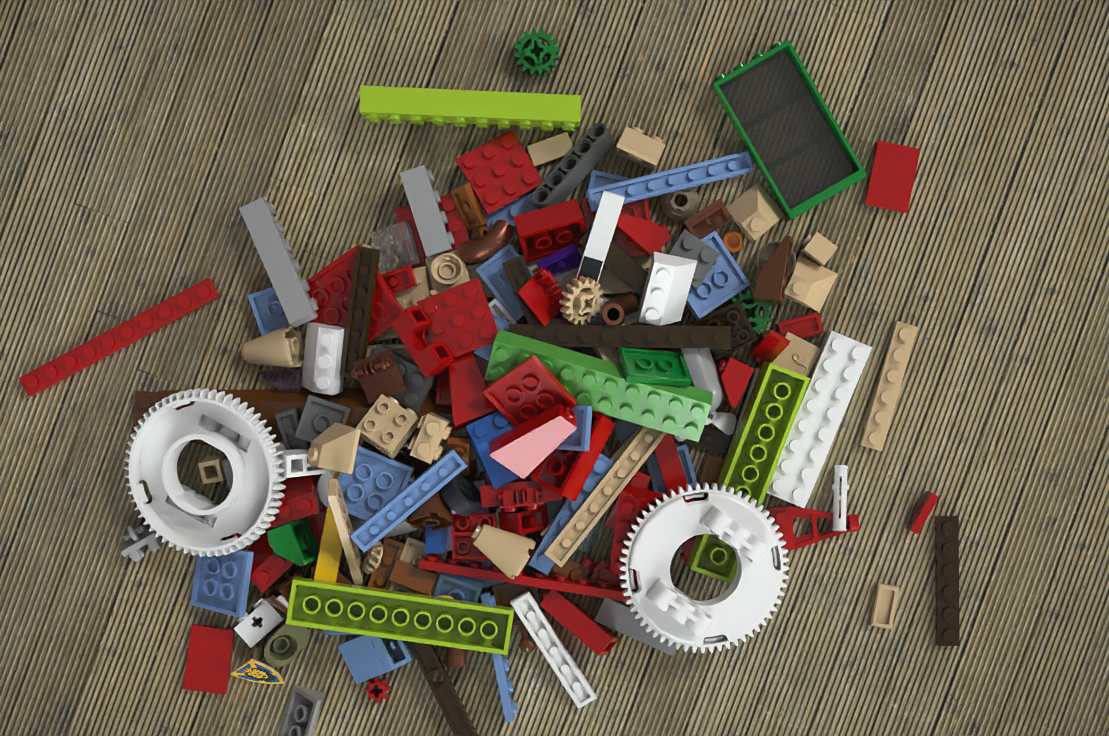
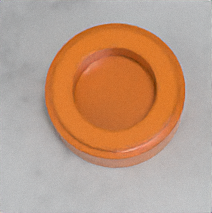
(733, 241)

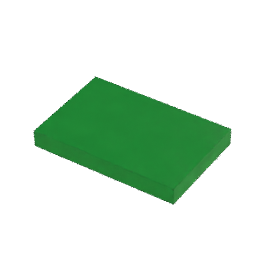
(654, 367)

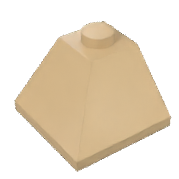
(755, 212)
(809, 284)
(335, 448)

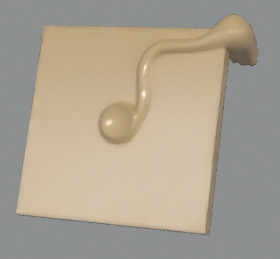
(446, 271)
(798, 355)

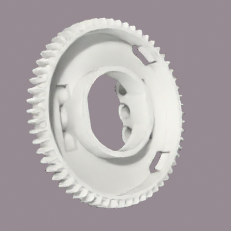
(176, 510)
(741, 605)

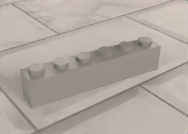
(278, 262)

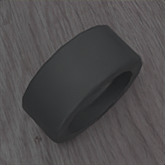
(461, 495)

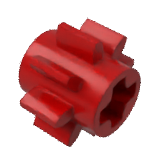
(381, 685)

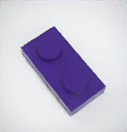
(562, 260)

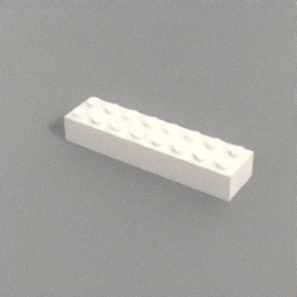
(818, 417)

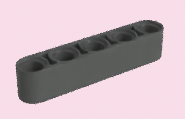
(574, 166)

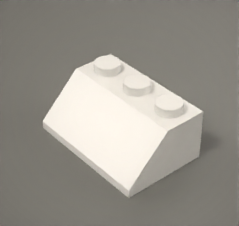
(666, 289)
(323, 358)

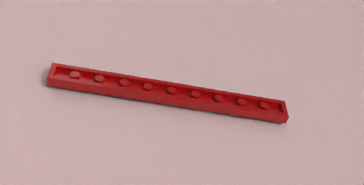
(119, 337)
(537, 579)

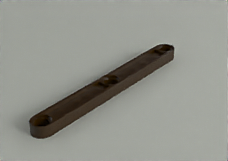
(443, 691)

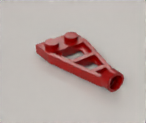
(784, 518)

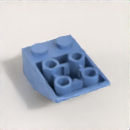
(374, 656)

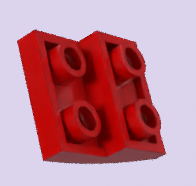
(462, 530)

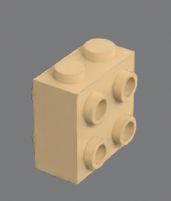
(388, 425)
(429, 440)

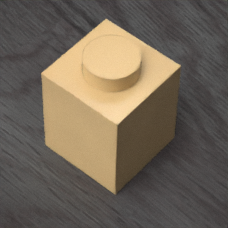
(818, 248)
(212, 468)

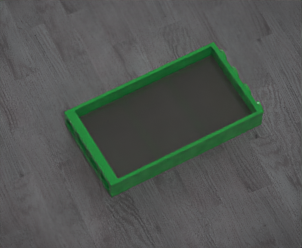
(788, 129)

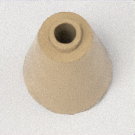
(277, 348)
(503, 548)

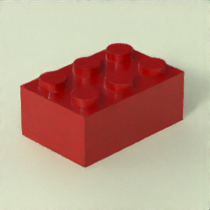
(549, 229)

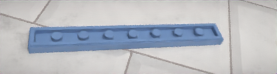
(675, 179)

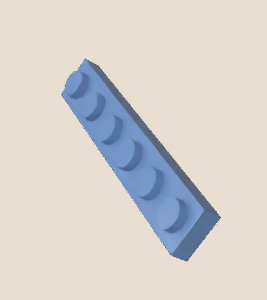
(408, 500)
(566, 512)
(501, 667)

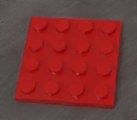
(332, 294)

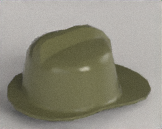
(285, 644)

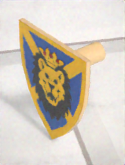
(258, 670)

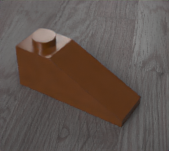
(773, 277)

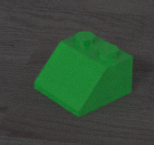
(295, 541)

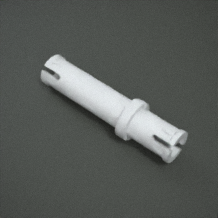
(840, 472)

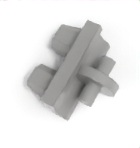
(138, 538)

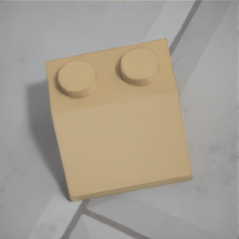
(640, 148)

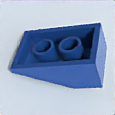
(480, 436)

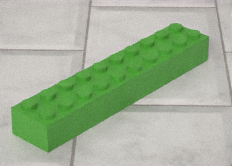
(602, 385)

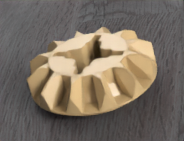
(372, 558)

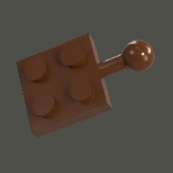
(503, 595)

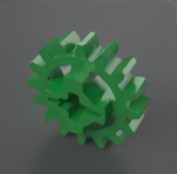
(545, 51)
(756, 320)

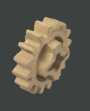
(581, 300)

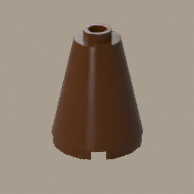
(432, 513)
(279, 592)

